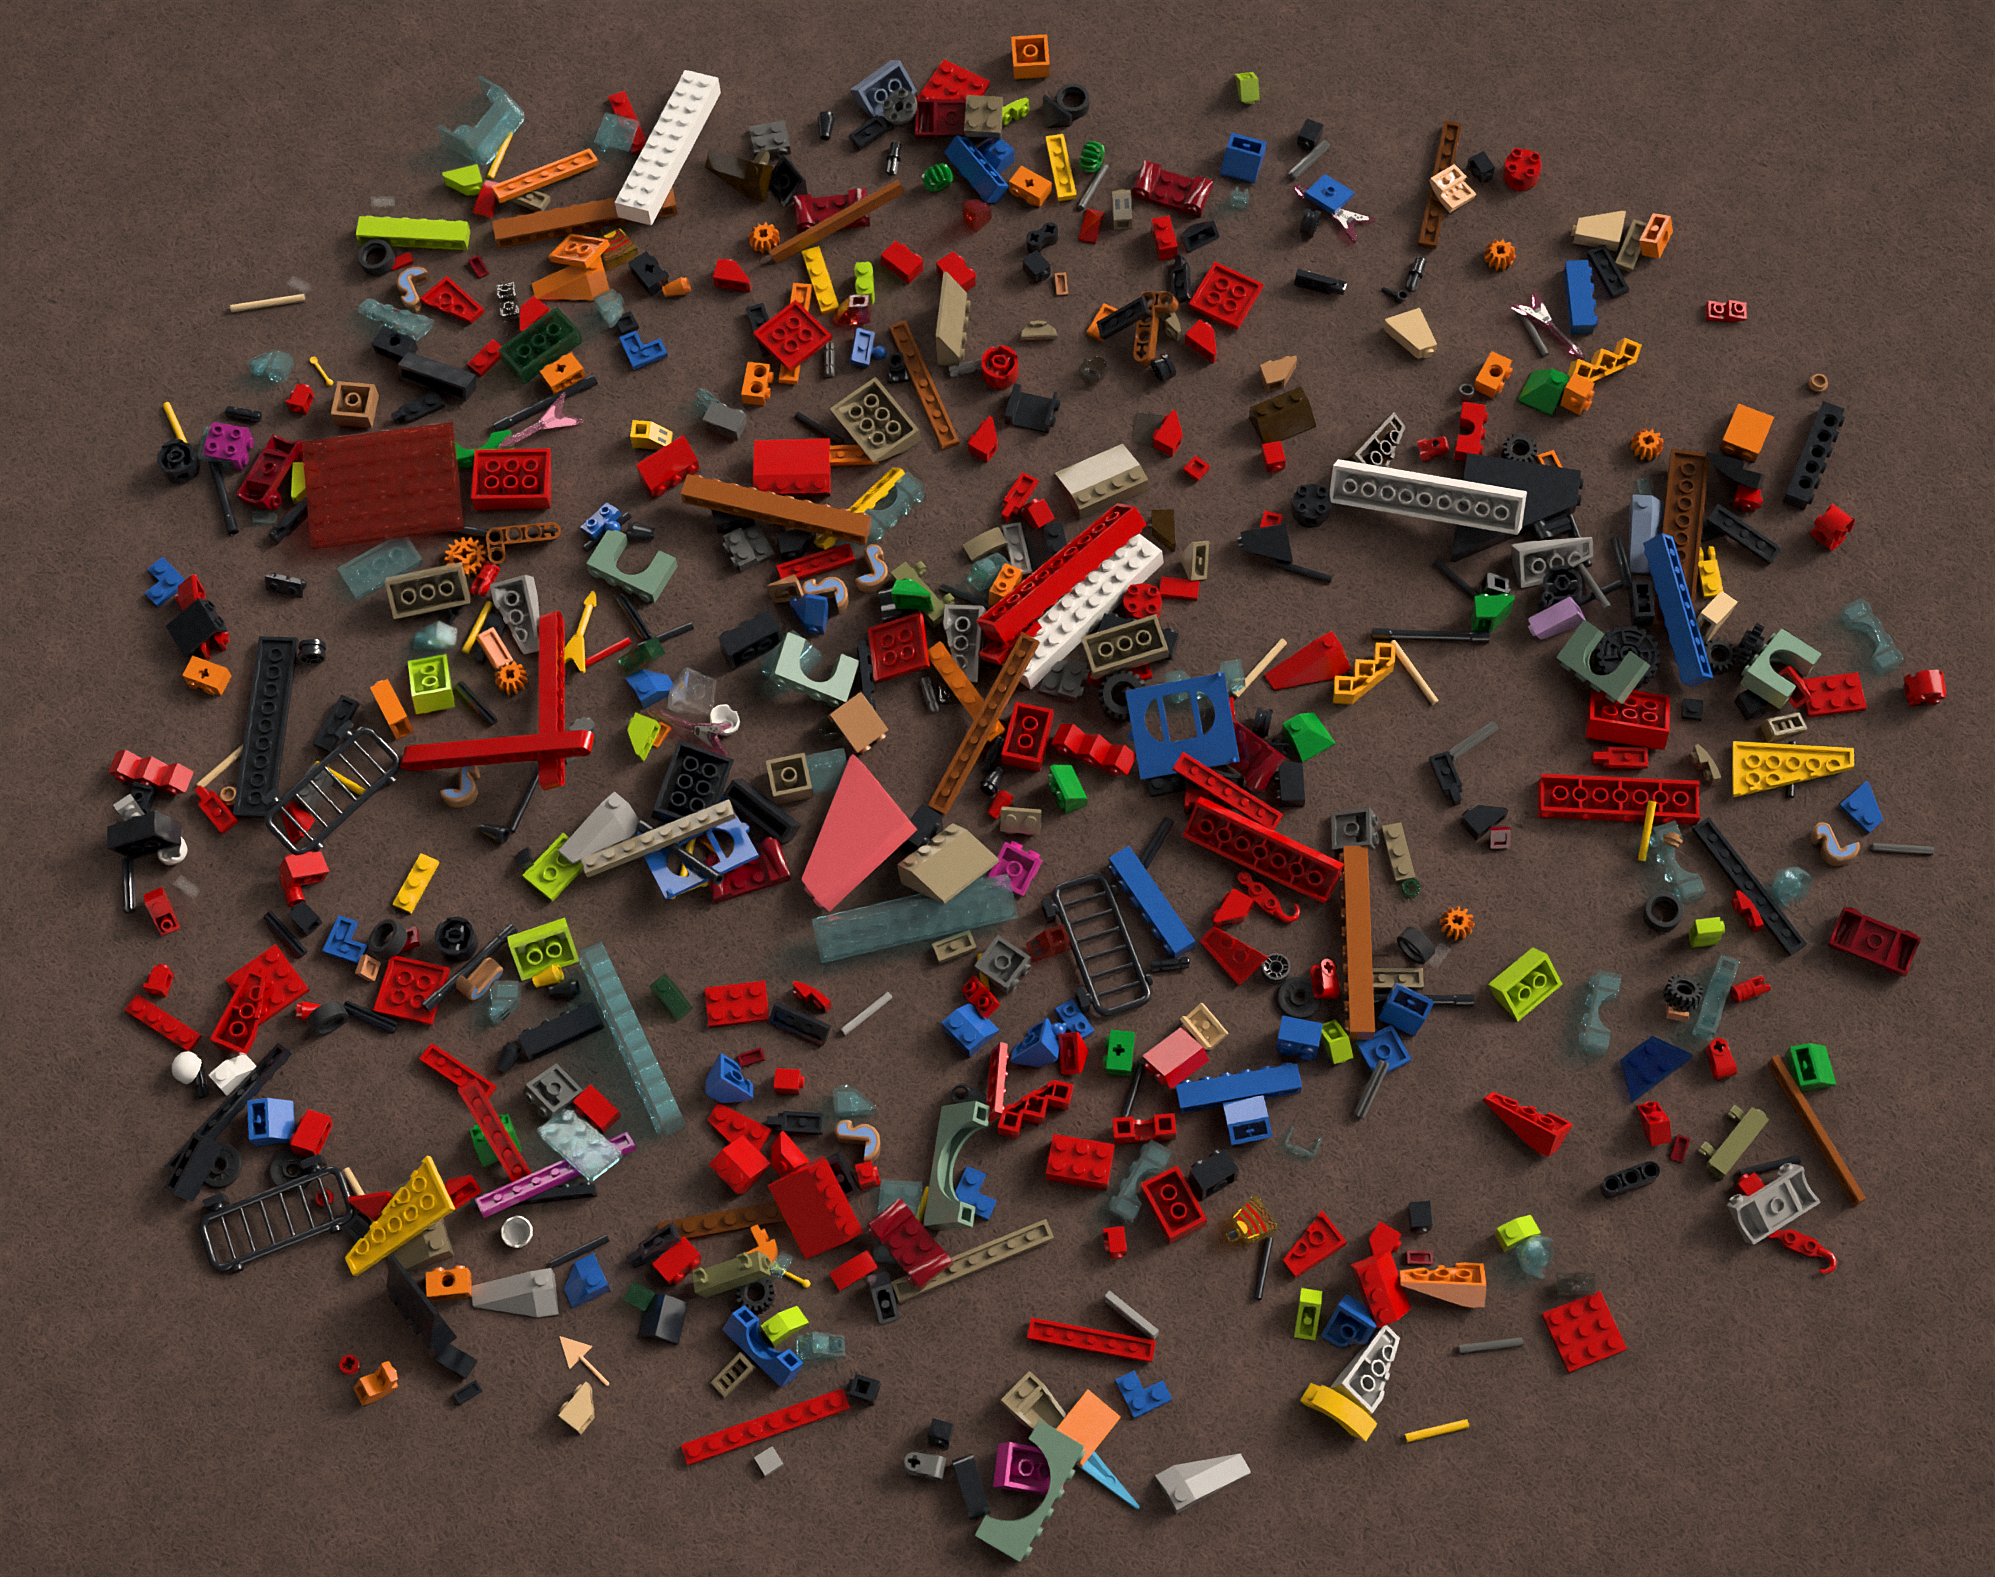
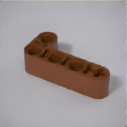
(1151, 328)
(523, 537)

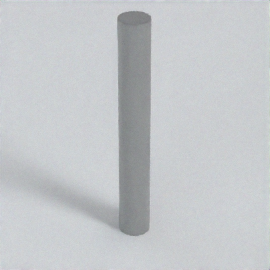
(866, 1013)

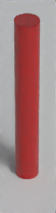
(607, 652)

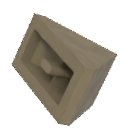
(1196, 560)

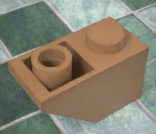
(1277, 373)

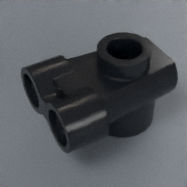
(897, 373)

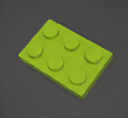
(552, 871)

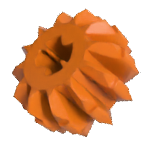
(764, 237)
(1499, 254)
(1652, 450)
(508, 672)
(1453, 928)

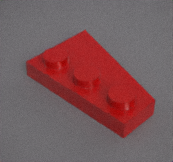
(452, 300)
(1232, 954)
(734, 1125)
(1316, 1245)

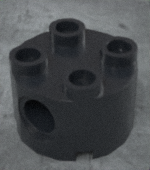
(178, 461)
(1311, 505)
(1563, 583)
(456, 939)

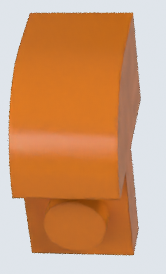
(768, 1248)
(377, 1384)

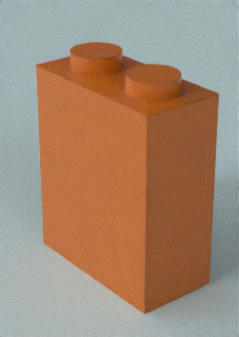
(1746, 433)
(392, 709)

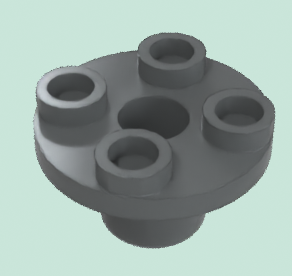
(899, 107)

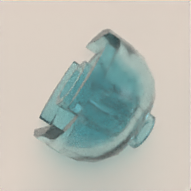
(1792, 881)
(1535, 1255)

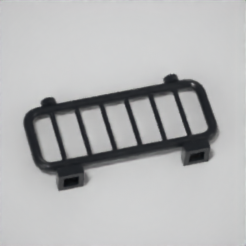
(277, 803)
(1084, 999)
(217, 1202)

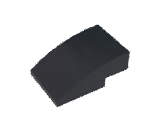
(1737, 470)

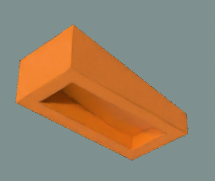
(665, 729)

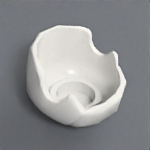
(724, 714)
(173, 855)
(186, 1067)
(516, 1231)

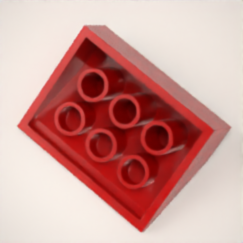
(792, 467)
(512, 479)
(1637, 722)
(815, 1208)

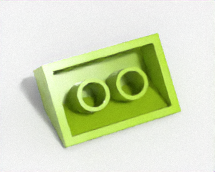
(542, 947)
(1525, 983)

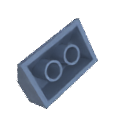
(880, 85)

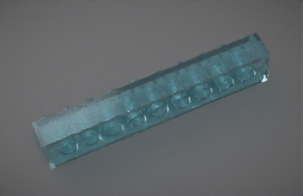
(913, 919)
(633, 1041)

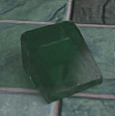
(638, 1296)

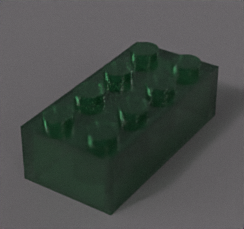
(540, 345)

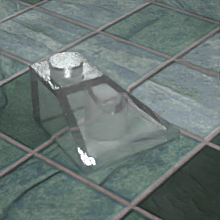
(692, 693)

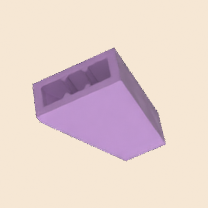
(1556, 619)

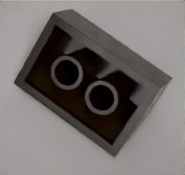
(1282, 416)

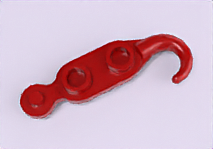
(1265, 898)
(1804, 1245)

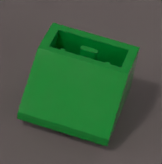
(1490, 611)
(1067, 788)
(1810, 1066)
(482, 1146)

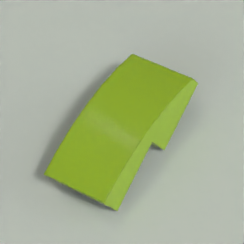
(1016, 110)

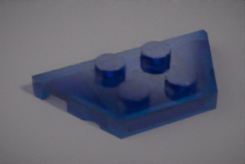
(1650, 1065)

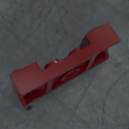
(940, 118)
(1172, 189)
(812, 211)
(268, 471)
(1256, 758)
(755, 875)
(1874, 941)
(909, 1244)

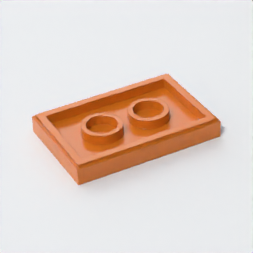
(578, 250)
(1088, 1423)

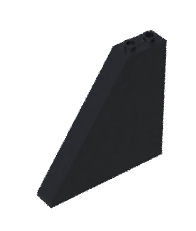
(1549, 495)

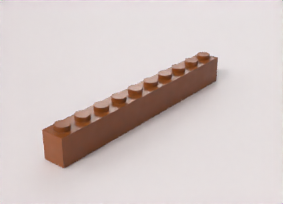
(566, 221)
(776, 509)
(1357, 943)

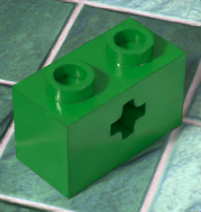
(1121, 1064)

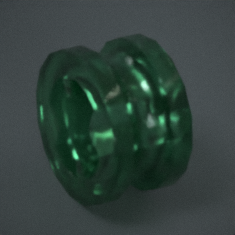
(1415, 884)

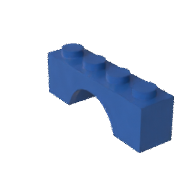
(744, 1331)

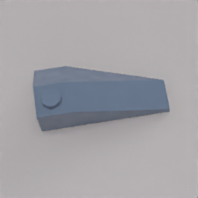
(1644, 523)

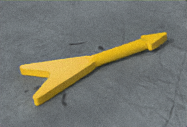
(575, 648)

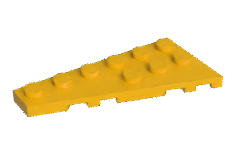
(1772, 765)
(407, 1214)

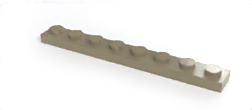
(658, 838)
(980, 1258)

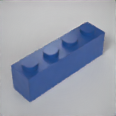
(976, 169)
(1579, 297)

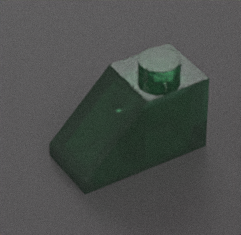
(641, 656)
(670, 997)

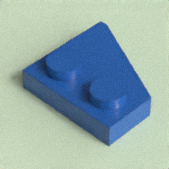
(1863, 808)

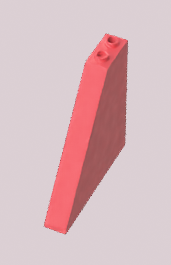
(855, 837)

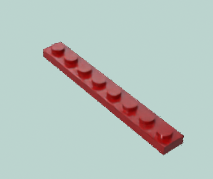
(765, 1426)

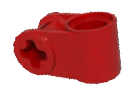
(1323, 981)
(1721, 1062)

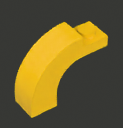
(1340, 1409)

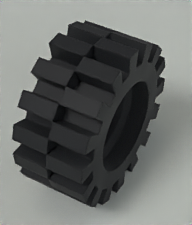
(1522, 441)
(1729, 652)
(1686, 985)
(763, 1303)

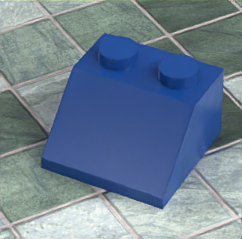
(969, 1029)

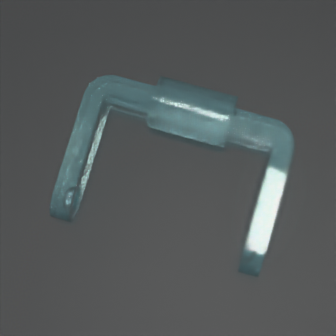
(1301, 1151)

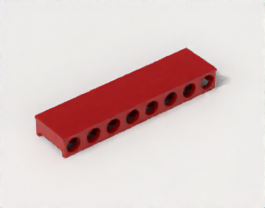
(1617, 798)
(1263, 850)

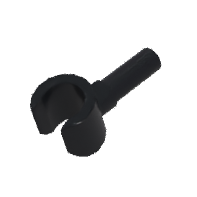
(1396, 294)
(453, 615)

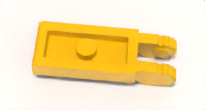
(1709, 574)

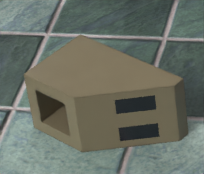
(1121, 209)

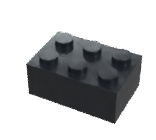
(750, 640)
(144, 835)

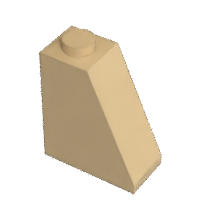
(1599, 230)
(1412, 333)
(1715, 615)

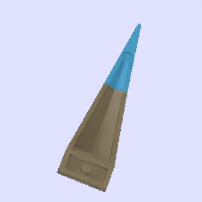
(1033, 1401)

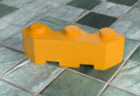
(1606, 362)
(1365, 676)

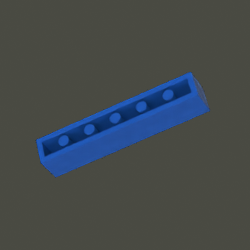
(1151, 903)
(1214, 1092)

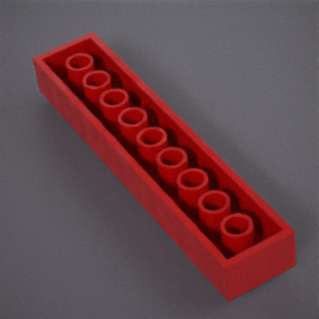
(1061, 573)

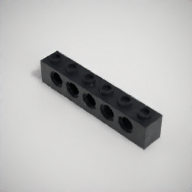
(1827, 414)

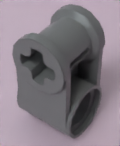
(928, 1466)

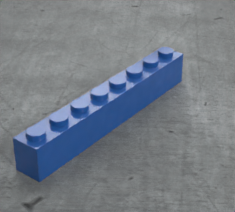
(1677, 610)

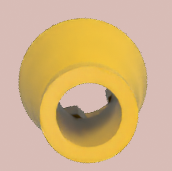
(549, 976)

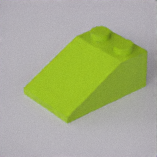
(431, 684)

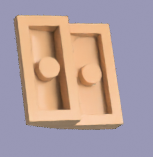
(1451, 188)

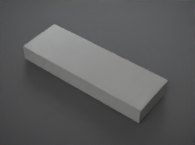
(1017, 548)
(1131, 1315)

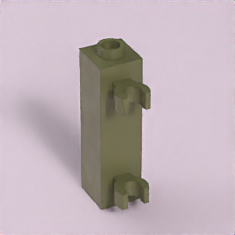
(936, 617)
(1736, 1143)
(731, 1274)

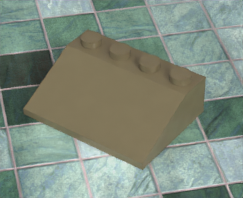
(951, 322)
(876, 422)
(1102, 481)
(946, 864)
(426, 1248)

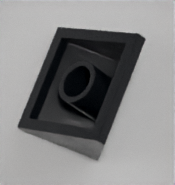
(786, 181)
(663, 1319)

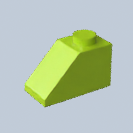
(1247, 87)
(465, 180)
(298, 490)
(642, 734)
(1336, 1042)
(1516, 1232)
(1308, 1314)
(784, 1325)

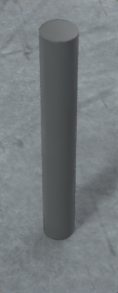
(1094, 184)
(1534, 335)
(1594, 587)
(1902, 848)
(1489, 1345)

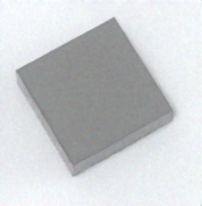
(769, 1461)

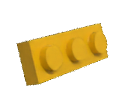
(415, 883)

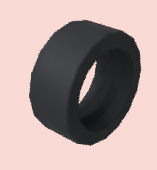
(1074, 89)
(370, 247)
(1667, 898)
(395, 943)
(1415, 945)
(327, 1018)

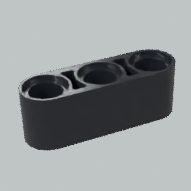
(1638, 1175)
(971, 1486)

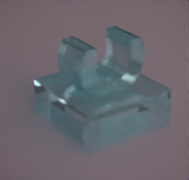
(1239, 199)
(705, 397)

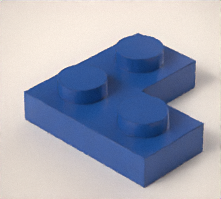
(640, 354)
(167, 584)
(340, 943)
(969, 1193)
(1142, 1400)

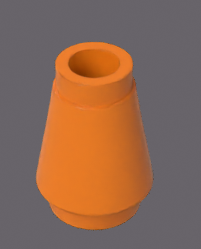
(677, 287)

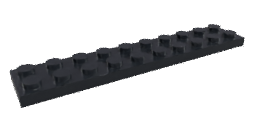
(265, 724)

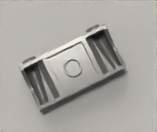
(1773, 1204)

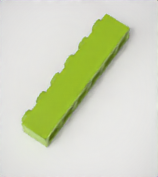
(414, 232)

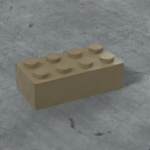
(427, 590)
(1125, 647)

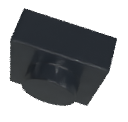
(627, 323)
(1692, 709)
(357, 1227)

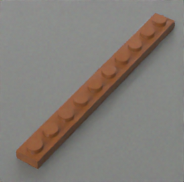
(984, 723)

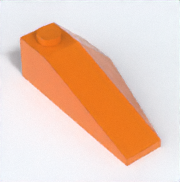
(573, 283)
(1460, 1284)

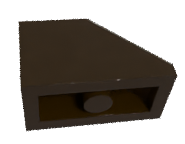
(1163, 527)

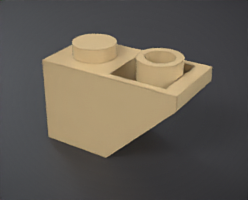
(580, 1409)

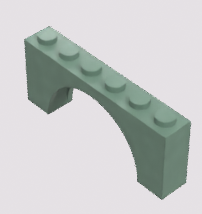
(955, 1127)
(1016, 1535)

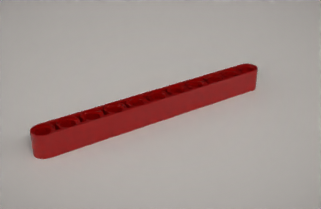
(551, 693)
(497, 750)

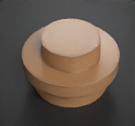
(1818, 383)
(228, 795)
(1672, 839)

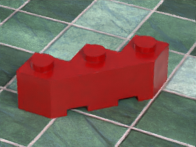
(1093, 750)
(150, 771)
(1034, 1107)

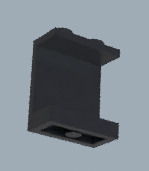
(1031, 410)
(195, 626)

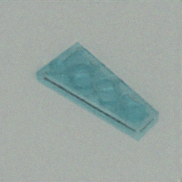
(403, 319)

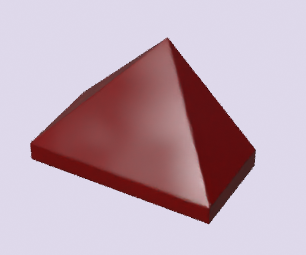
(1091, 226)
(302, 817)
(1072, 1053)
(462, 1189)
(372, 1203)

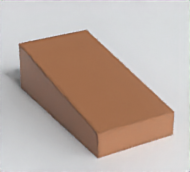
(1061, 284)

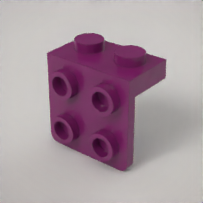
(229, 444)

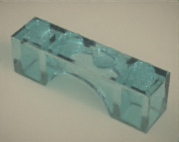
(908, 492)
(1859, 616)
(1233, 675)
(1685, 885)
(1715, 997)
(1596, 1036)
(1152, 1160)

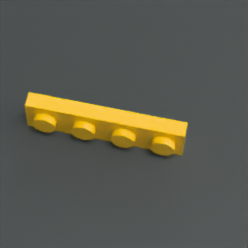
(1060, 167)
(820, 280)

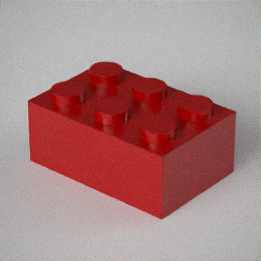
(1027, 736)
(1080, 1162)
(1173, 1204)

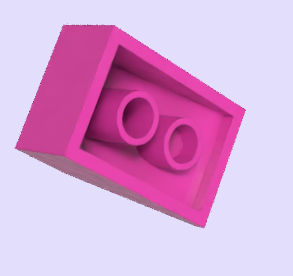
(1021, 1469)

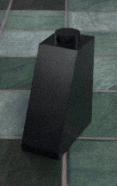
(1267, 542)

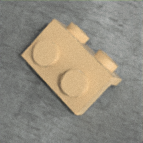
(1204, 1027)

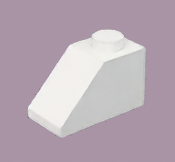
(232, 1073)

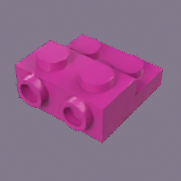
(1018, 864)

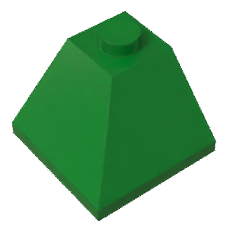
(1544, 390)
(911, 596)
(1306, 735)

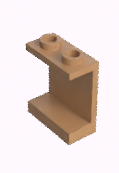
(859, 723)

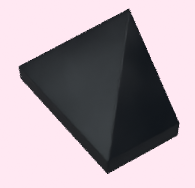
(1055, 115)
(1199, 235)

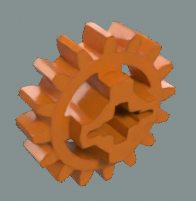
(461, 550)

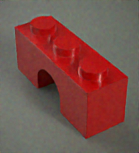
(1472, 418)
(1130, 1131)

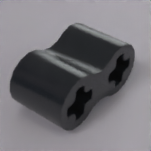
(1044, 237)
(888, 608)
(455, 1361)

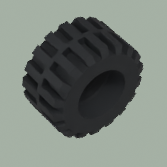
(1105, 693)

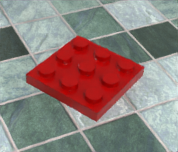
(954, 83)
(1226, 295)
(792, 335)
(898, 647)
(282, 982)
(407, 986)
(1584, 1331)

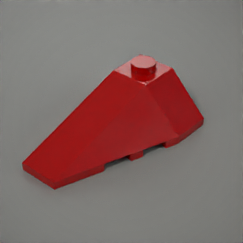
(187, 593)
(1315, 662)
(241, 1018)
(1536, 1130)

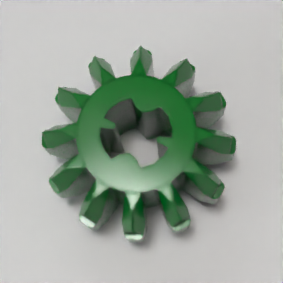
(1091, 156)
(937, 177)

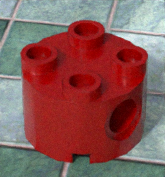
(1522, 169)
(999, 367)
(1832, 527)
(1142, 601)
(1925, 687)

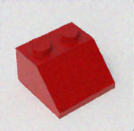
(740, 1164)

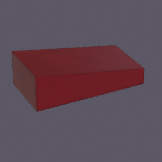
(478, 266)
(751, 1057)
(1680, 1148)
(1419, 1257)

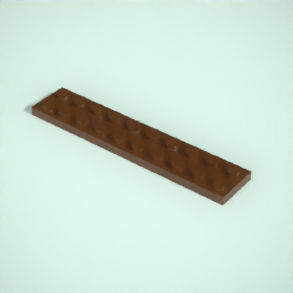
(1684, 515)

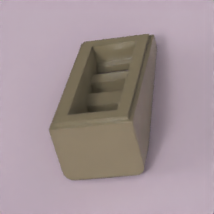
(1772, 731)
(738, 1379)

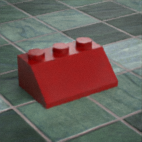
(667, 467)
(1381, 1288)

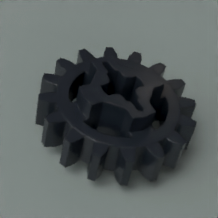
(1750, 643)

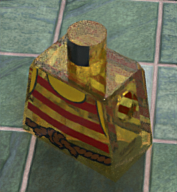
(621, 247)
(1252, 1222)

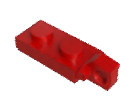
(1018, 495)
(1622, 757)
(216, 809)

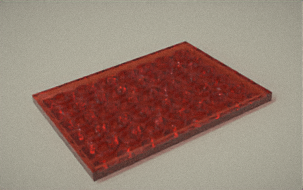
(382, 485)

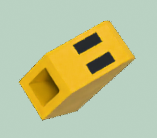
(649, 435)

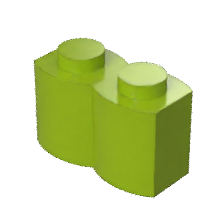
(864, 280)
(1706, 932)

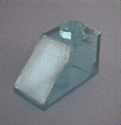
(609, 306)
(851, 1102)

